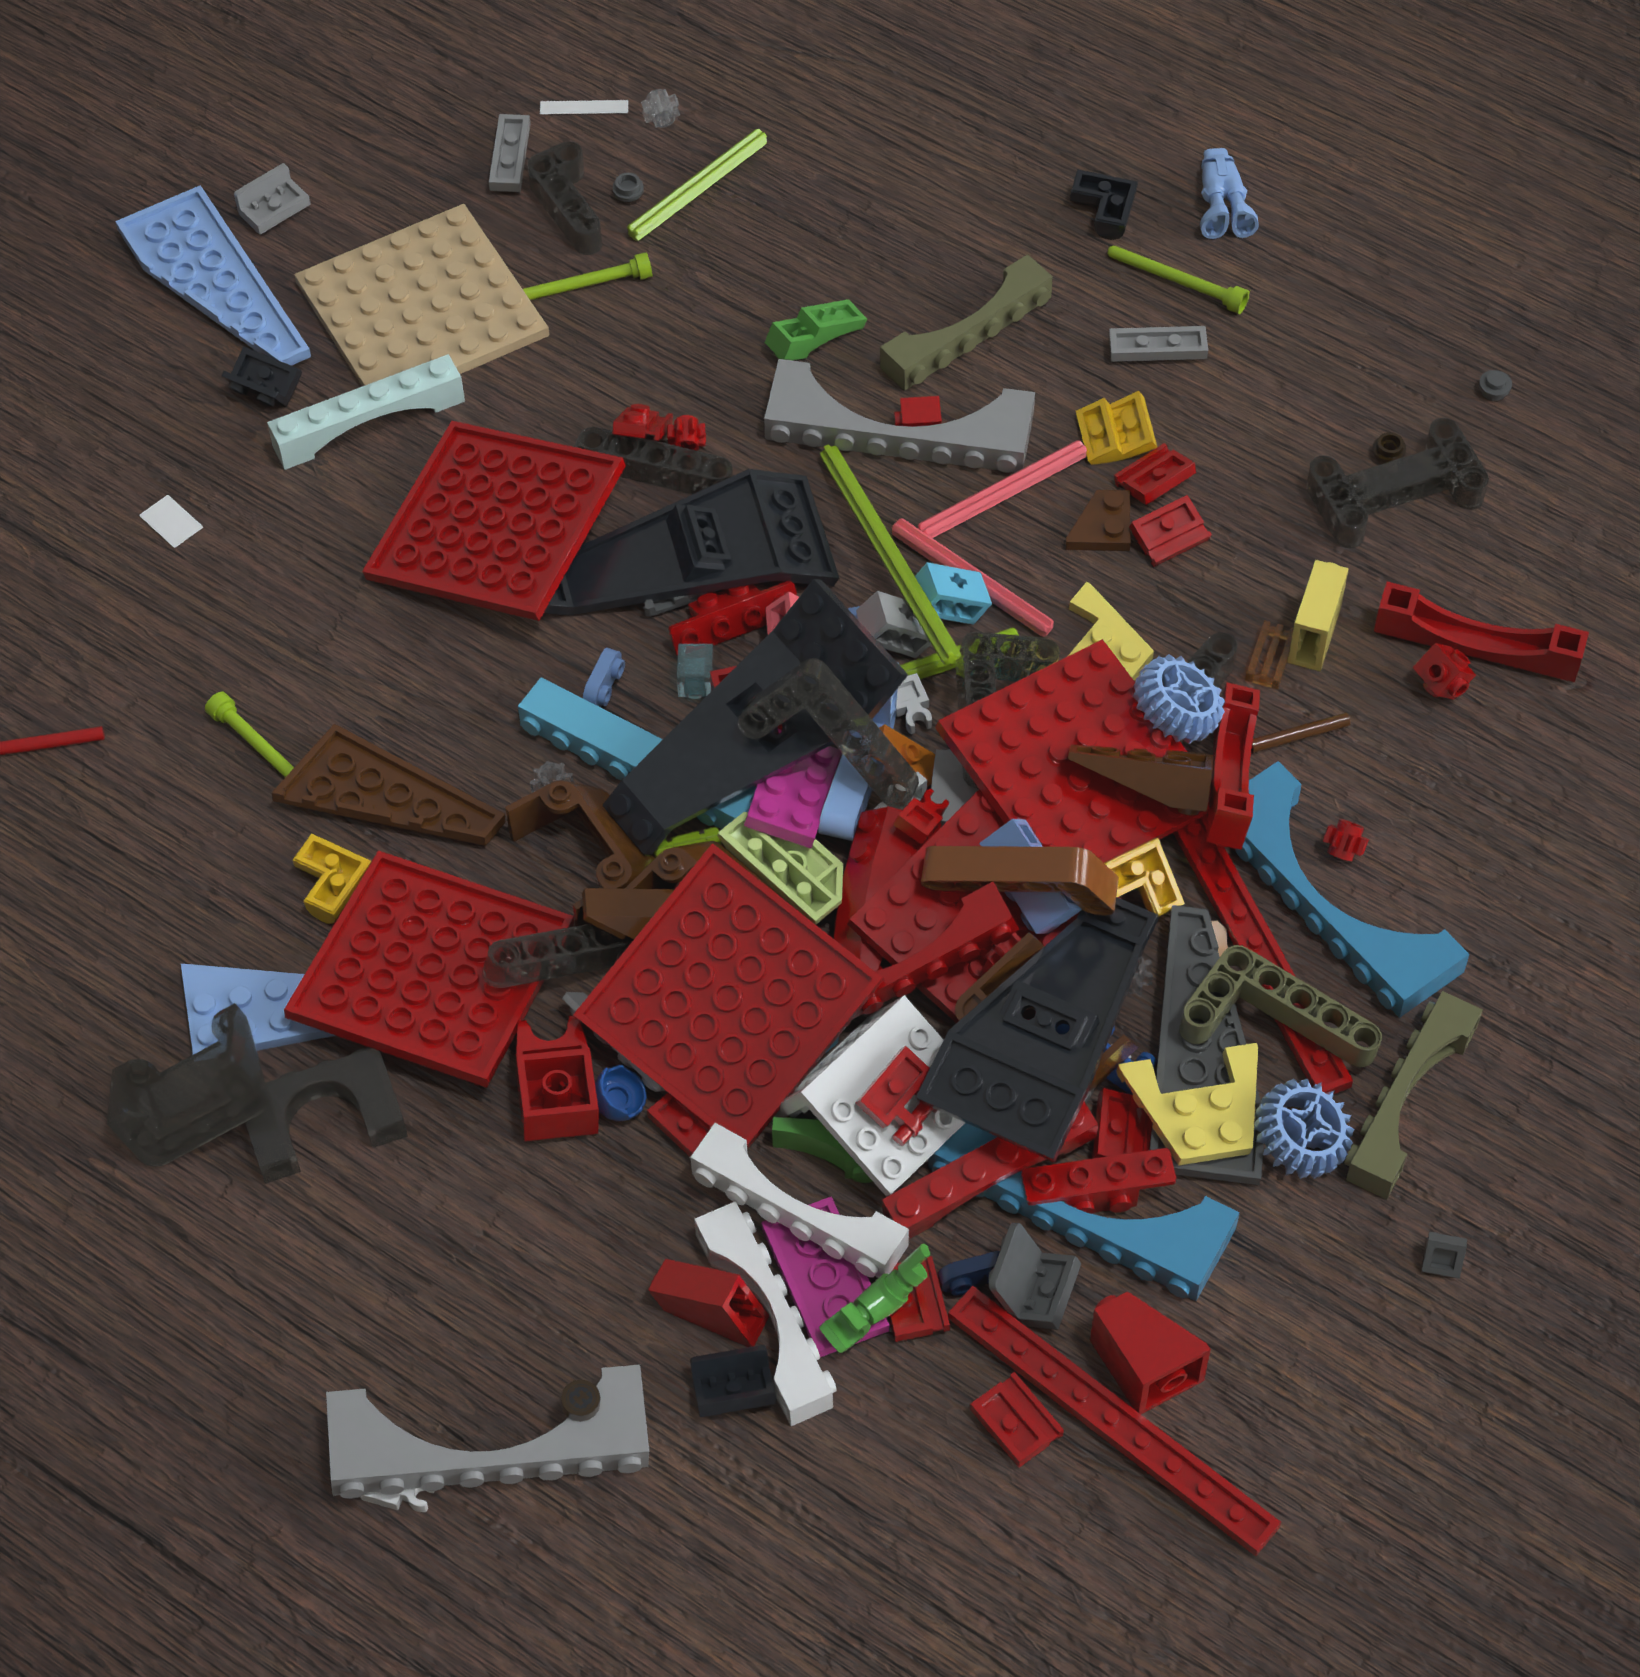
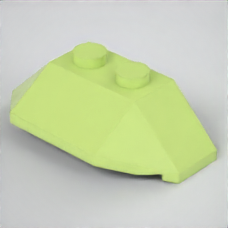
(801, 875)

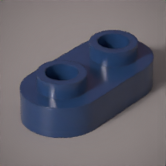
(963, 1274)

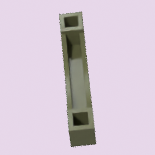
(914, 357)
(1446, 1031)

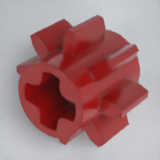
(686, 433)
(1345, 840)

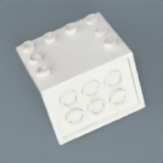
(845, 1075)

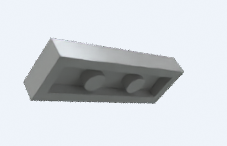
(509, 153)
(1158, 343)

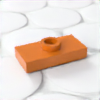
(917, 756)

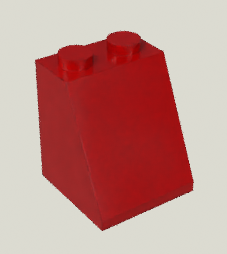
(1146, 1351)

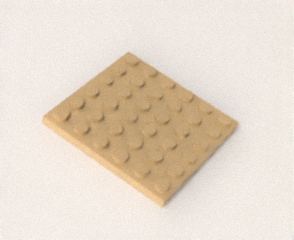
(421, 298)

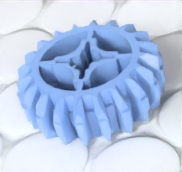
(1178, 698)
(1291, 1131)

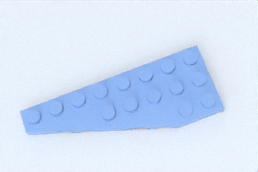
(199, 259)

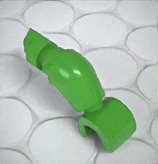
(876, 1302)

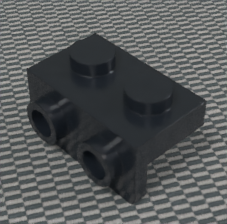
(263, 376)
(732, 1380)

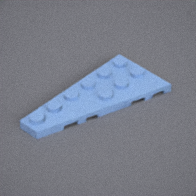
(258, 995)

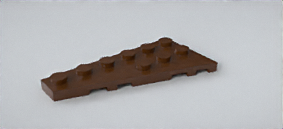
(372, 785)

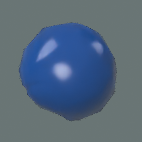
(620, 1093)

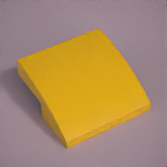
(1116, 429)

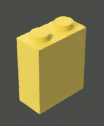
(1317, 615)

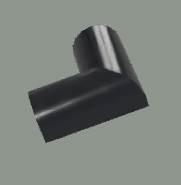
(1111, 195)

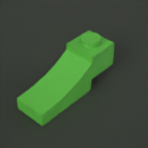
(813, 327)
(813, 1138)

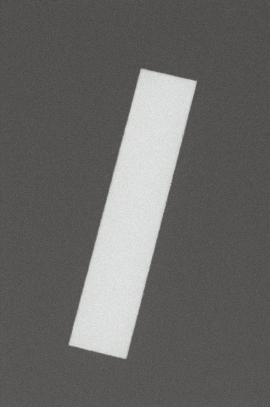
(584, 107)

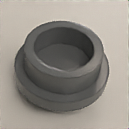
(628, 187)
(1495, 385)

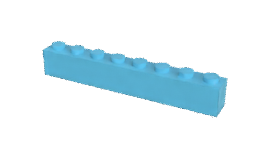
(604, 739)

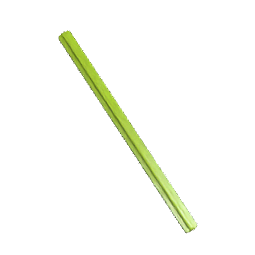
(890, 555)

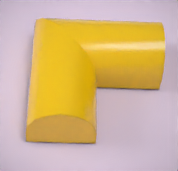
(337, 872)
(1150, 872)

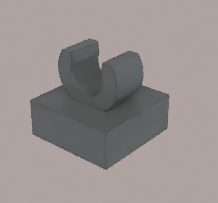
(1444, 1255)

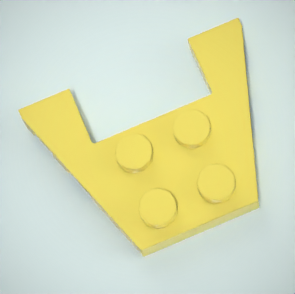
(1112, 628)
(1204, 1120)

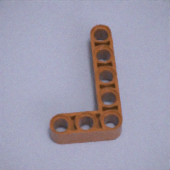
(1024, 869)

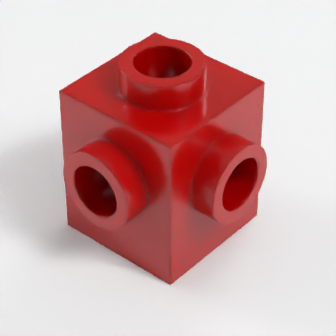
(1444, 671)

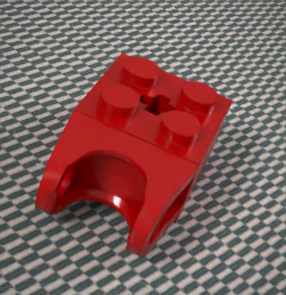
(556, 1084)

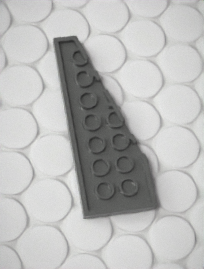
(1184, 1065)

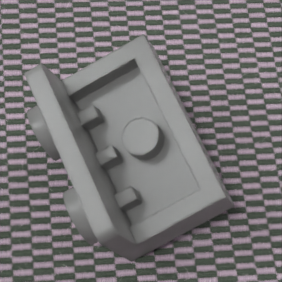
(270, 199)

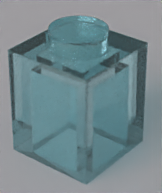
(694, 670)

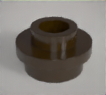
(1389, 447)

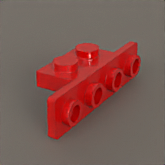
(726, 614)
(1101, 1182)

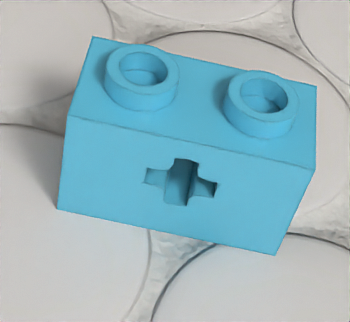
(954, 592)

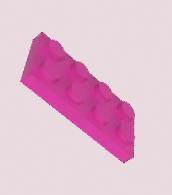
(793, 800)
(817, 1280)

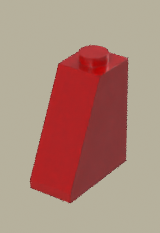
(710, 1300)

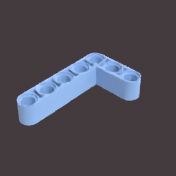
(849, 790)

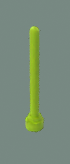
(636, 267)
(1233, 298)
(223, 709)

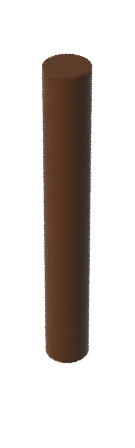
(1300, 732)

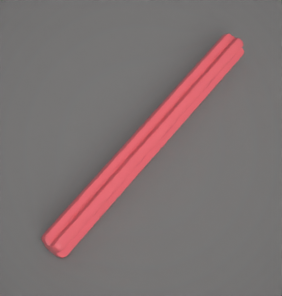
(1003, 489)
(998, 594)

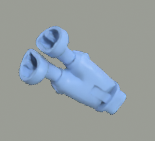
(1223, 181)

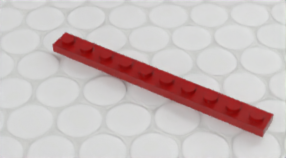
(1248, 928)
(1115, 1421)

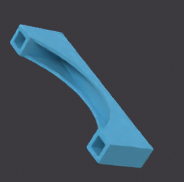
(1393, 964)
(1169, 1249)

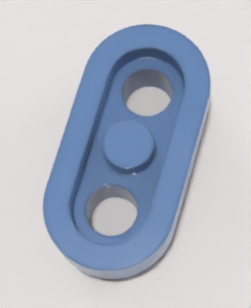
(607, 669)

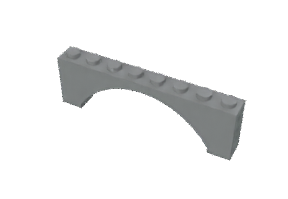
(986, 439)
(378, 1456)

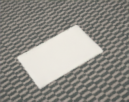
(171, 521)

